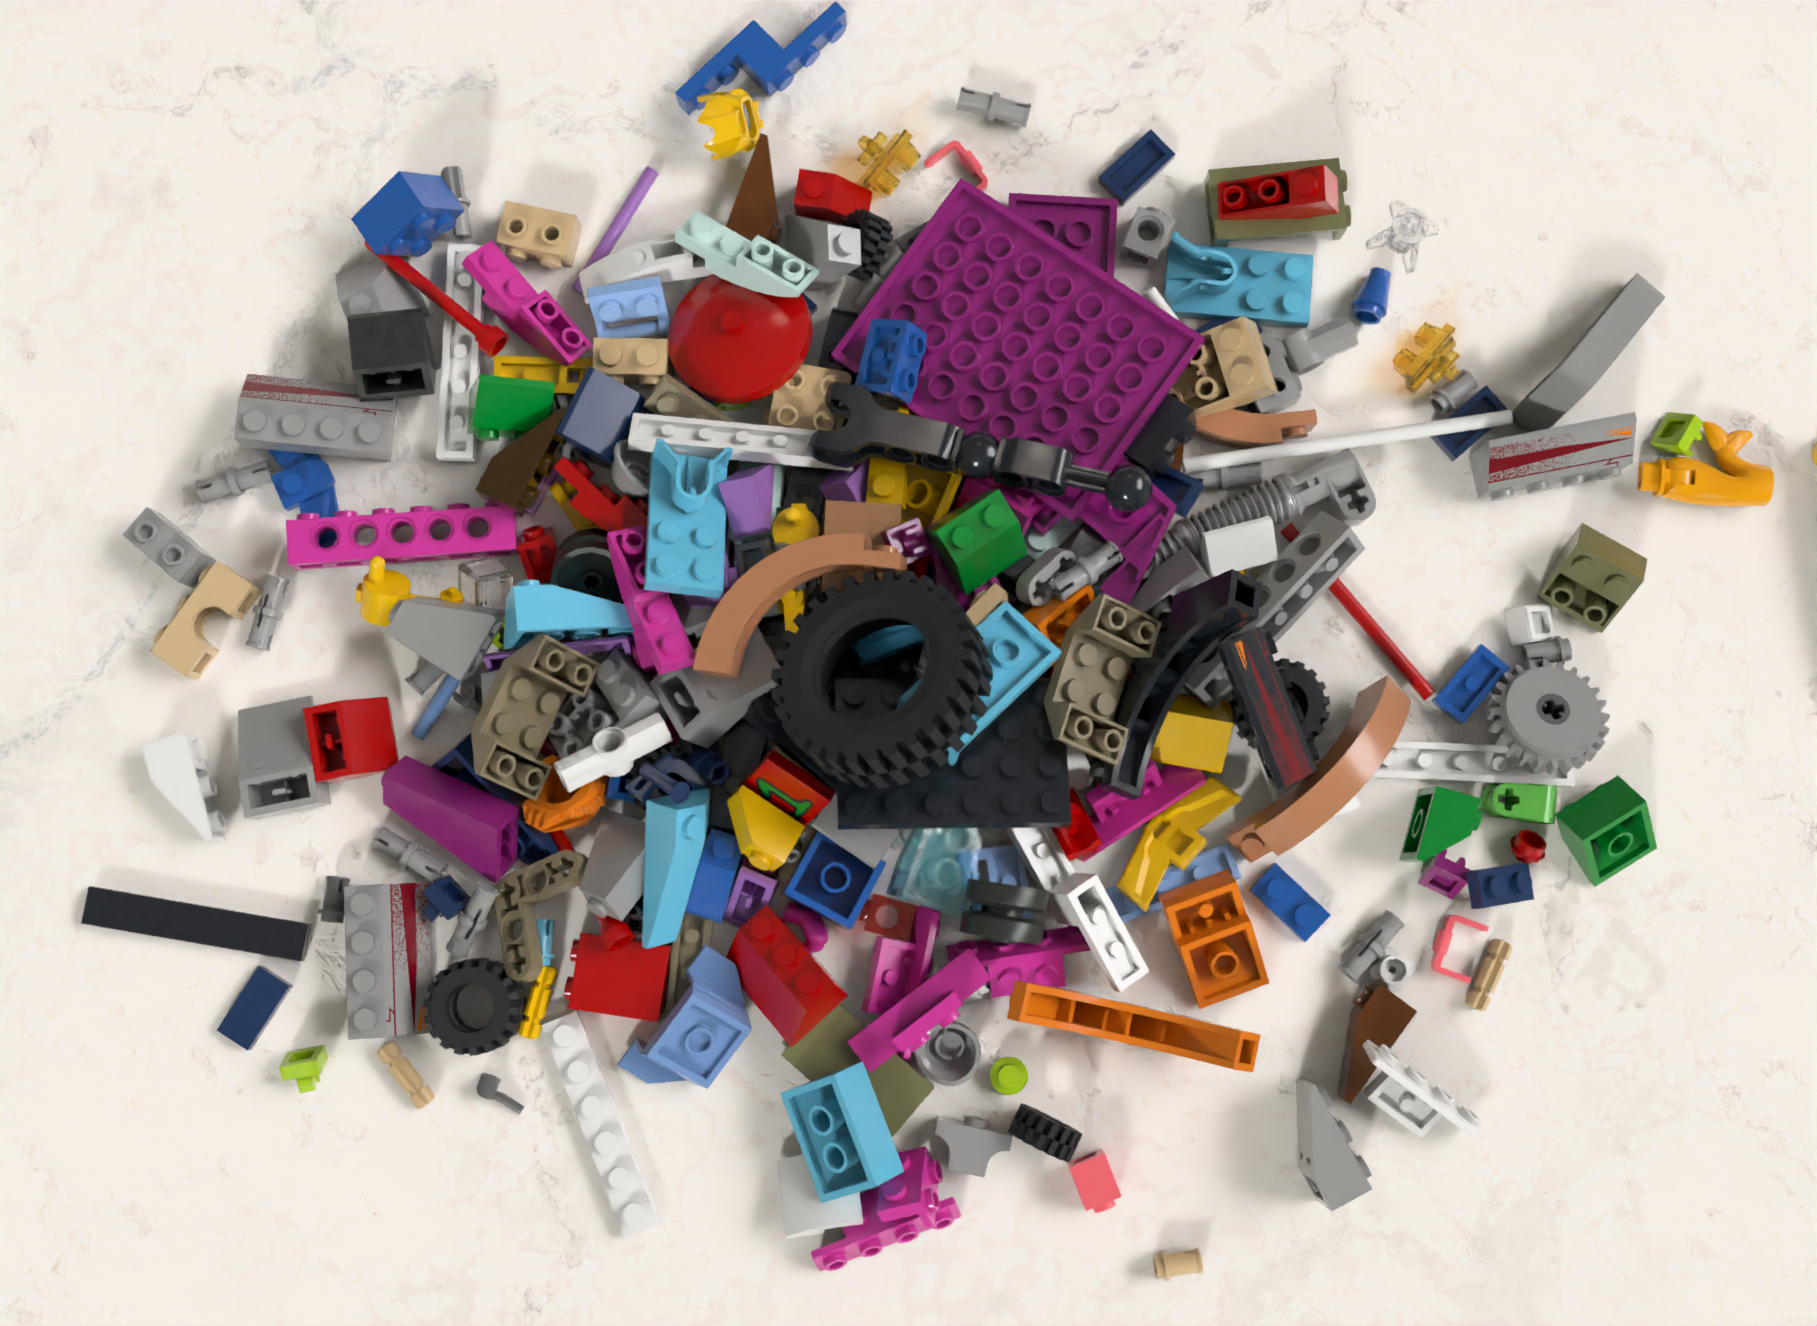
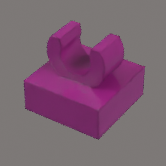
(909, 540)
(1445, 875)

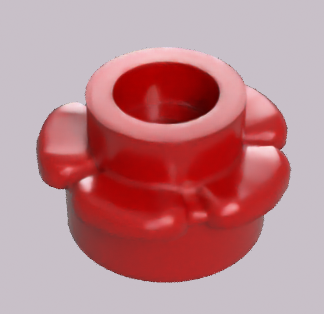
(1528, 847)

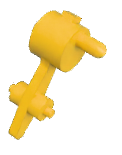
(791, 527)
(385, 588)

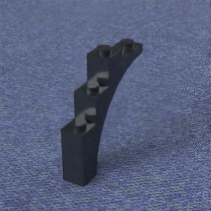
(1197, 624)

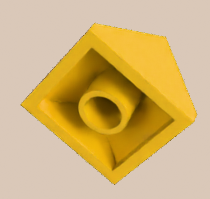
(929, 494)
(1194, 735)

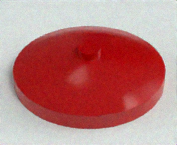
(737, 341)

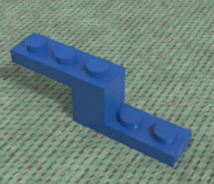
(763, 58)

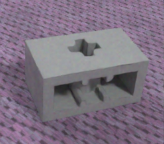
(168, 547)

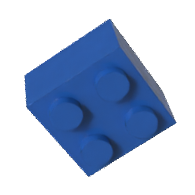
(408, 214)
(832, 881)

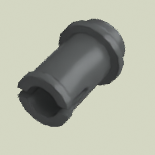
(333, 899)

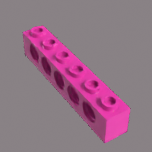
(306, 531)

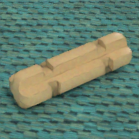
(1488, 974)
(405, 1075)

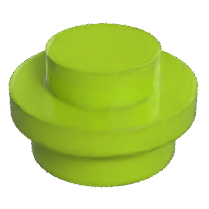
(1008, 1075)

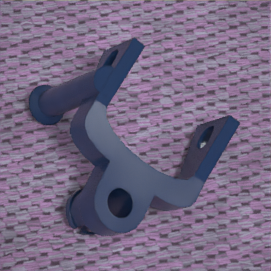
(696, 772)

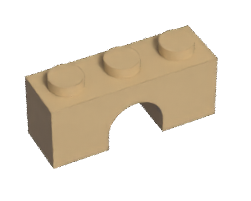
(183, 640)

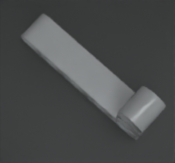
(1589, 356)

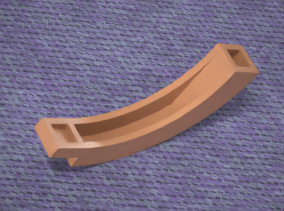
(1253, 430)
(766, 582)
(1339, 775)

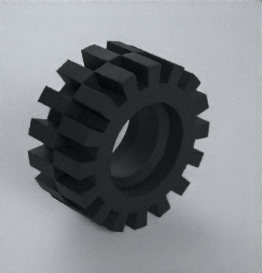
(874, 242)
(1045, 1133)

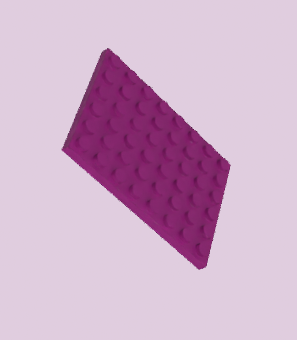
(1026, 337)

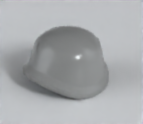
(631, 470)
(950, 1054)

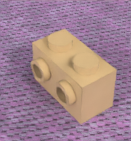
(538, 235)
(632, 360)

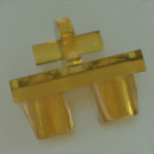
(897, 150)
(1433, 362)

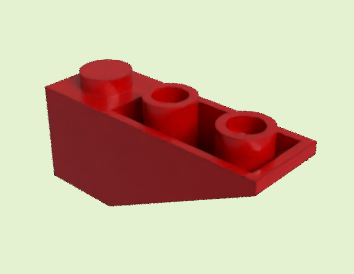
(1280, 195)

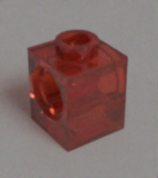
(901, 929)

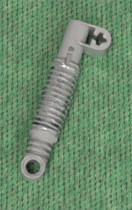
(1279, 499)

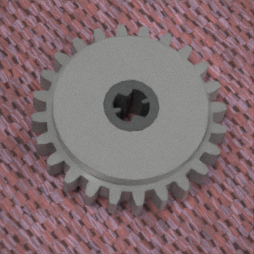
(1548, 717)

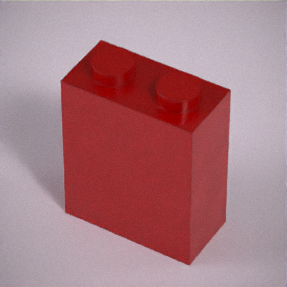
(618, 982)

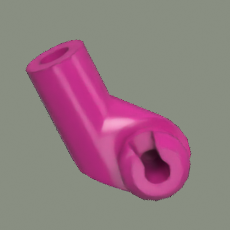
(811, 925)

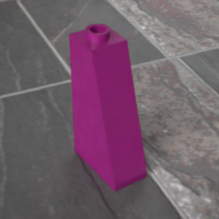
(455, 815)

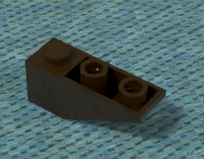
(519, 468)

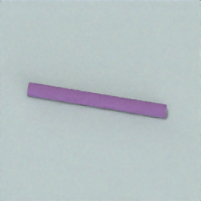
(621, 220)

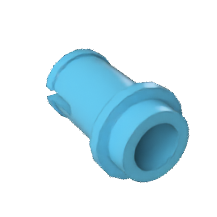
(545, 931)

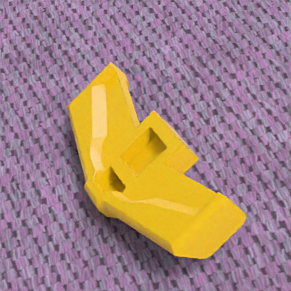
(1173, 839)

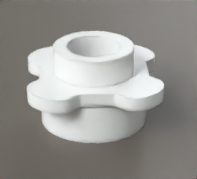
(1395, 980)

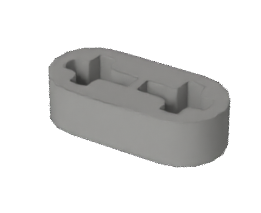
(1042, 572)

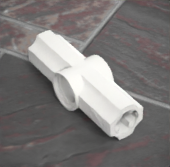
(613, 752)

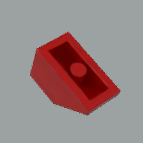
(828, 196)

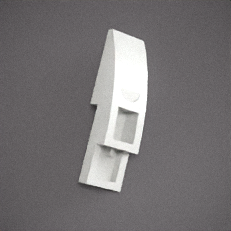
(644, 260)

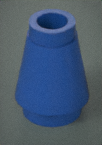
(1372, 298)

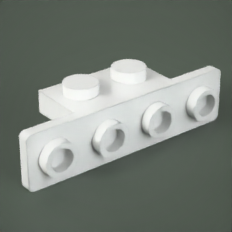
(1412, 1101)

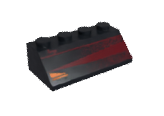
(1267, 707)

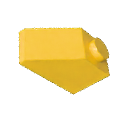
(762, 829)

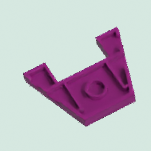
(1134, 533)

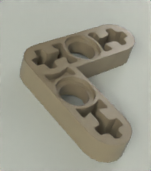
(525, 895)

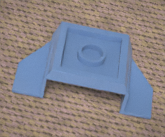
(700, 1029)

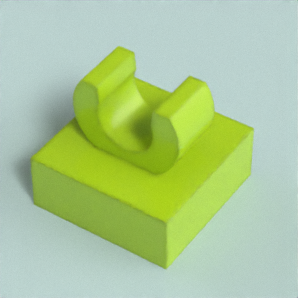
(1677, 433)
(304, 1067)

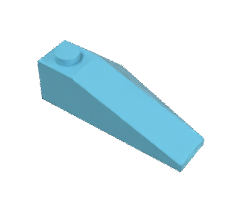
(559, 614)
(672, 855)

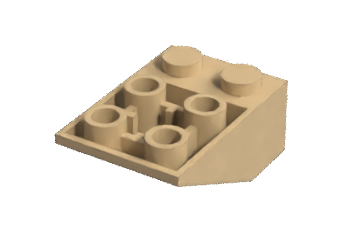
(1226, 370)

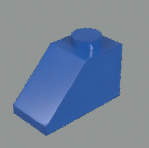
(715, 876)

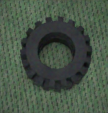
(1308, 695)
(444, 1013)

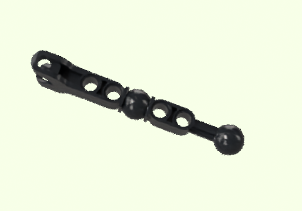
(979, 455)

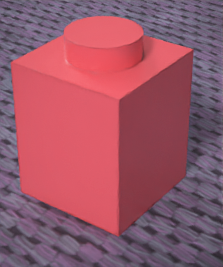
(1094, 1181)

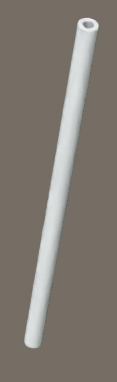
(1347, 441)

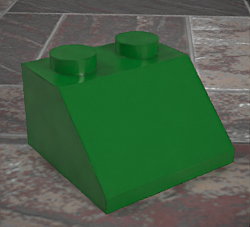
(507, 406)
(978, 540)
(1438, 822)
(1607, 829)

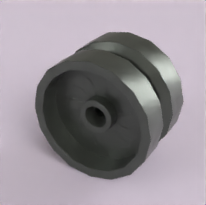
(586, 565)
(1004, 912)

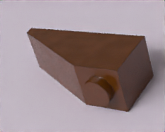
(756, 204)
(1375, 1017)

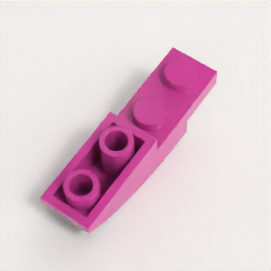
(529, 314)
(649, 611)

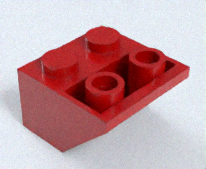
(351, 739)

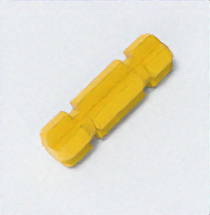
(537, 1003)

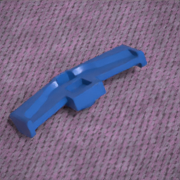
(308, 485)

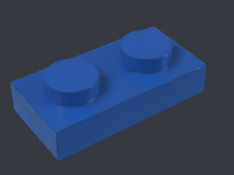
(1470, 684)
(1289, 902)

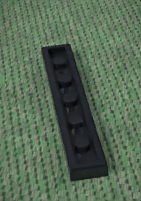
(196, 923)

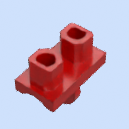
(1080, 838)

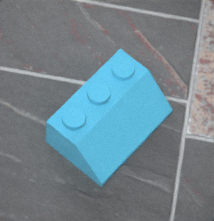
(842, 1133)

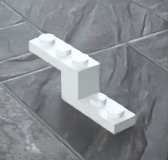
(1080, 902)

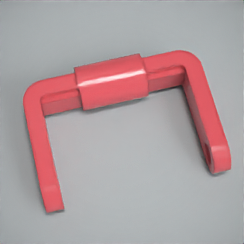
(966, 158)
(1443, 941)

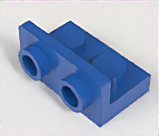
(892, 359)

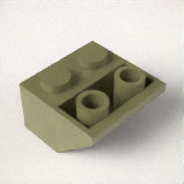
(1593, 578)

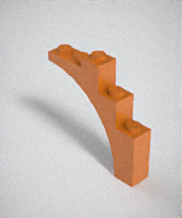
(1133, 1025)

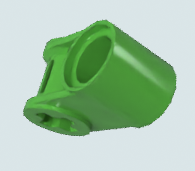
(1523, 802)

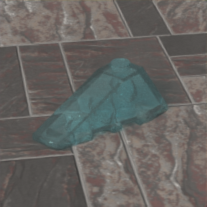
(936, 869)

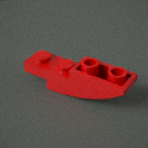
(600, 503)

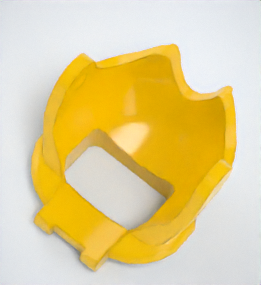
(727, 118)

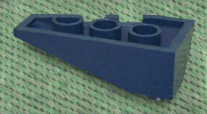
(459, 763)

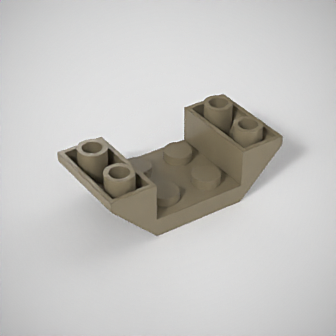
(1093, 674)
(523, 710)

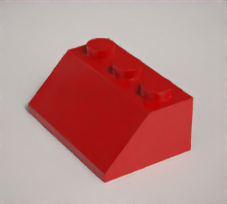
(783, 976)

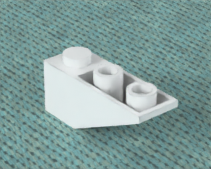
(181, 775)

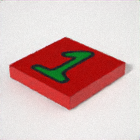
(788, 787)

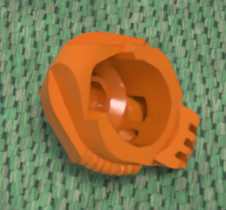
(562, 809)

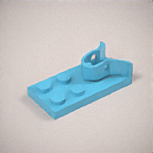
(1238, 283)
(685, 523)
(1017, 659)

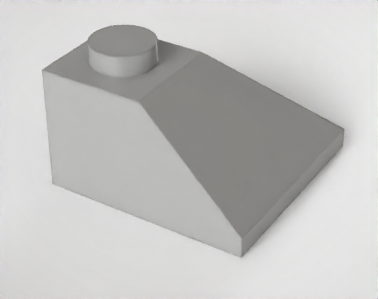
(376, 288)

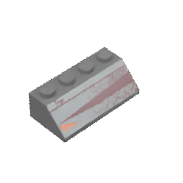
(313, 418)
(1554, 456)
(387, 959)

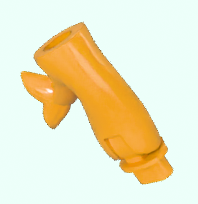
(1701, 484)

